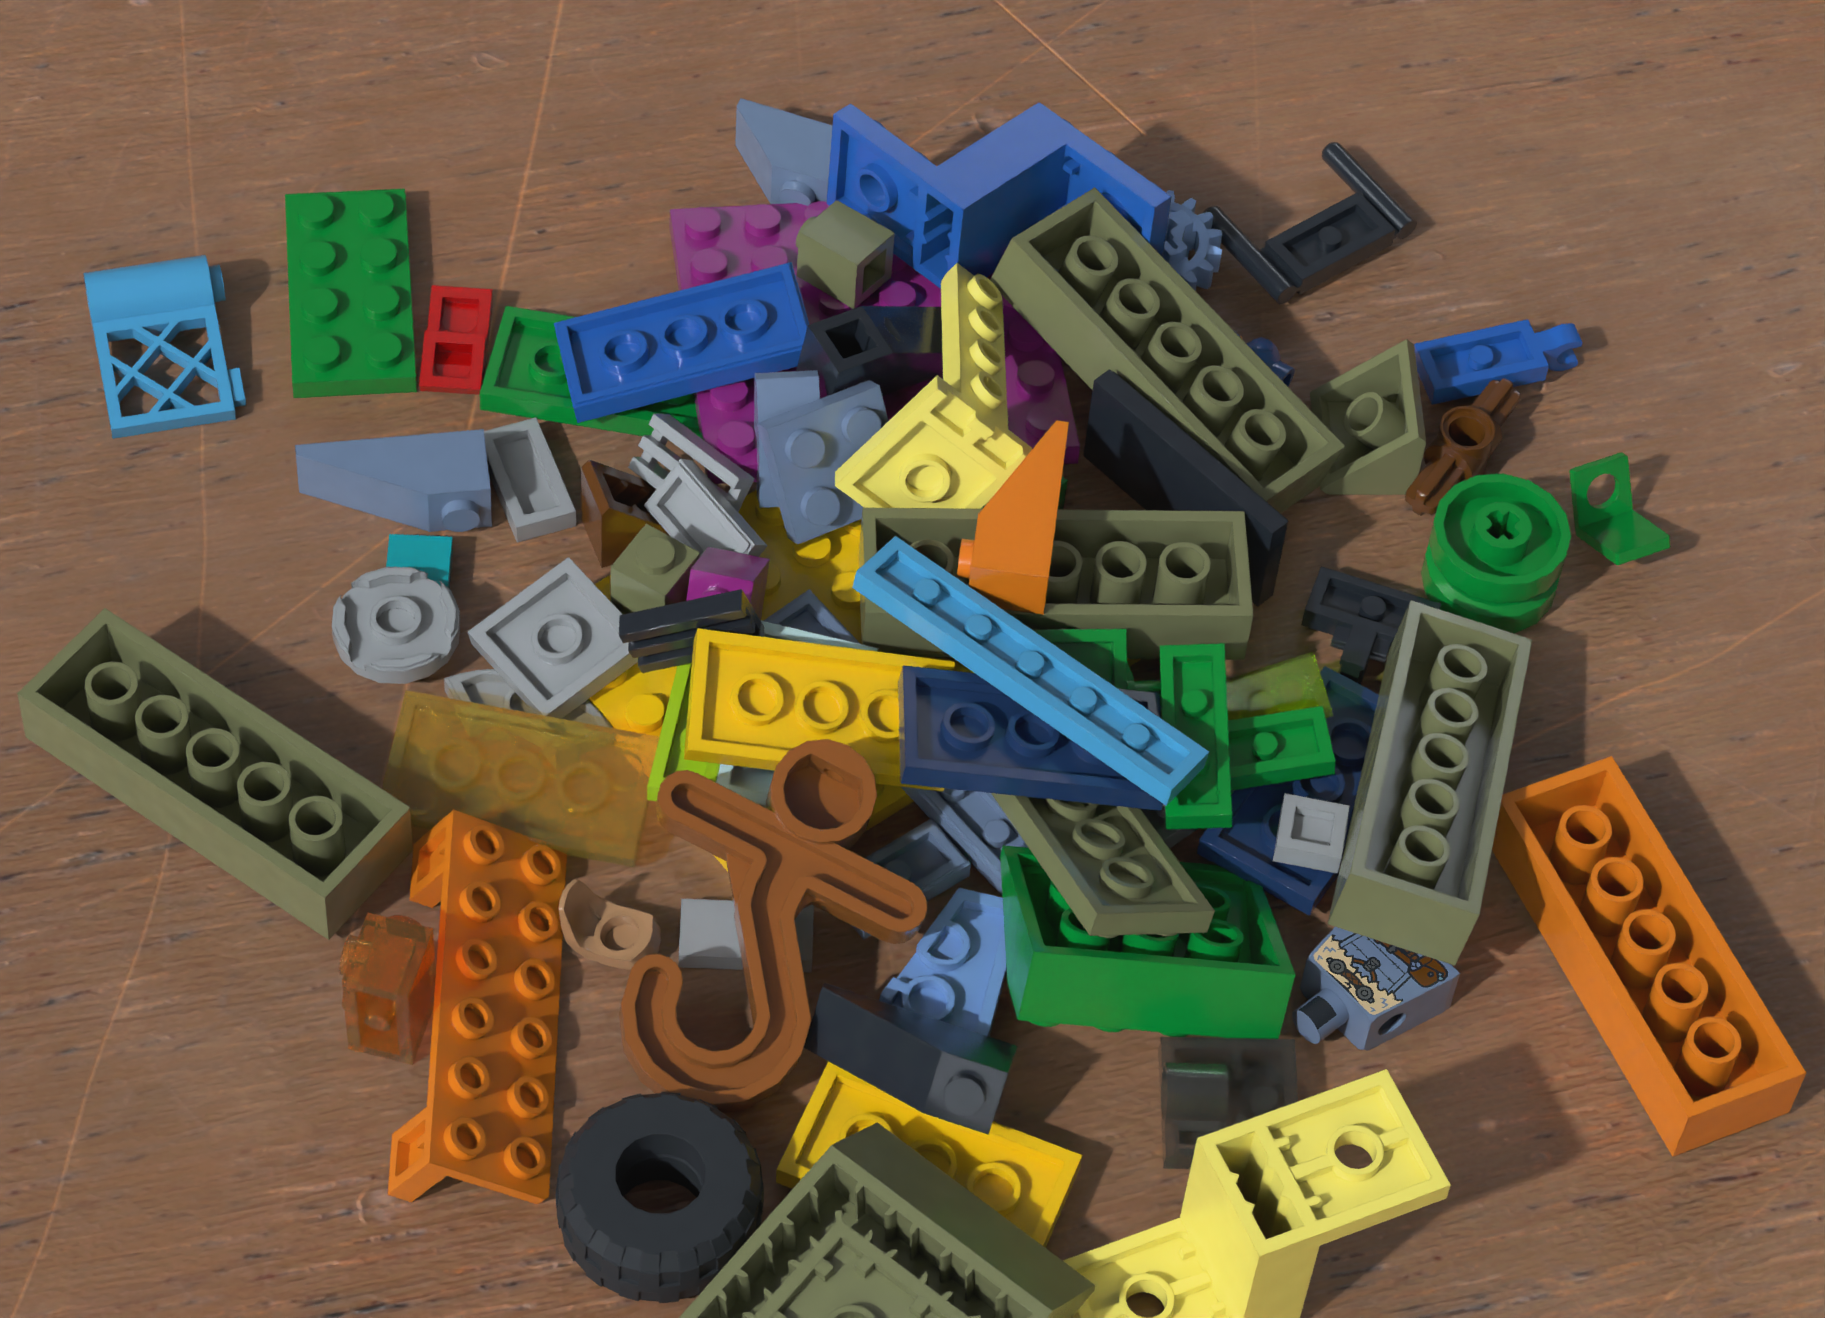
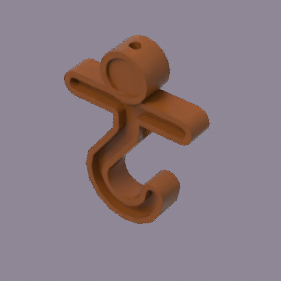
(776, 868)

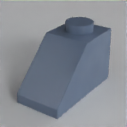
(784, 152)

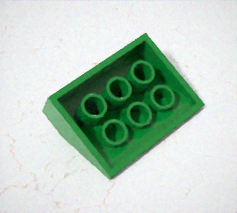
(1179, 985)

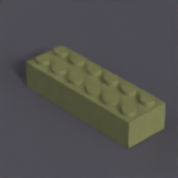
(1123, 308)
(1132, 570)
(216, 773)
(1431, 784)

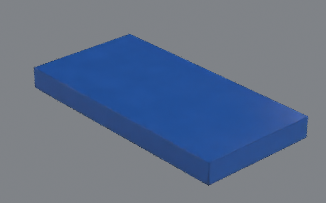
(683, 342)

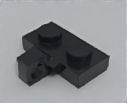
(1358, 616)

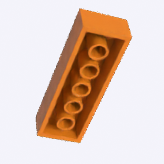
(1645, 957)

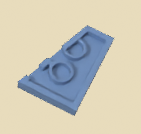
(957, 965)

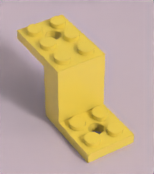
(1266, 1202)

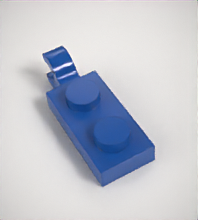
(1468, 361)

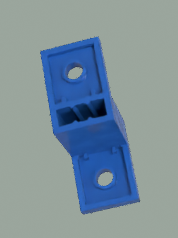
(984, 193)

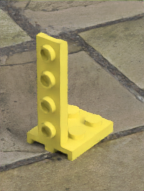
(954, 435)

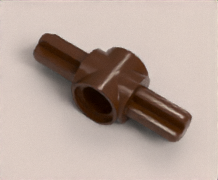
(1462, 445)

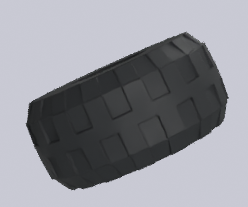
(648, 1140)

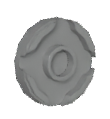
(396, 625)

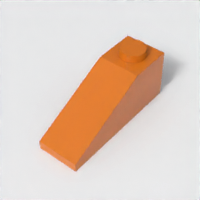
(1017, 530)

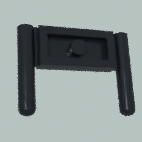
(1325, 241)

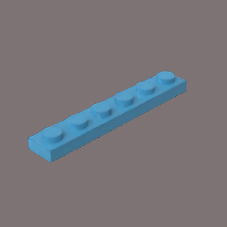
(1031, 670)

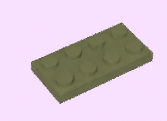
(1109, 867)

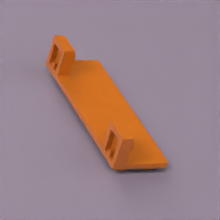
(491, 1012)

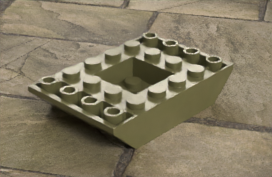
(888, 1238)

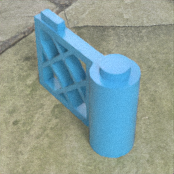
(162, 301)

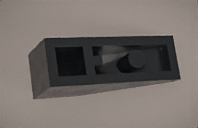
(913, 1056)

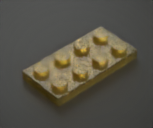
(528, 772)

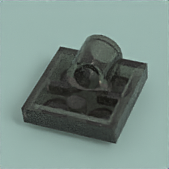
(1217, 1085)

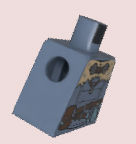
(1369, 990)

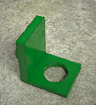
(1613, 525)

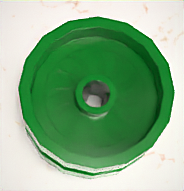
(1496, 551)

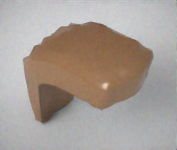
(606, 930)

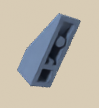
(409, 479)

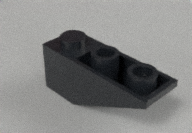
(874, 344)

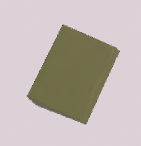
(1379, 422)

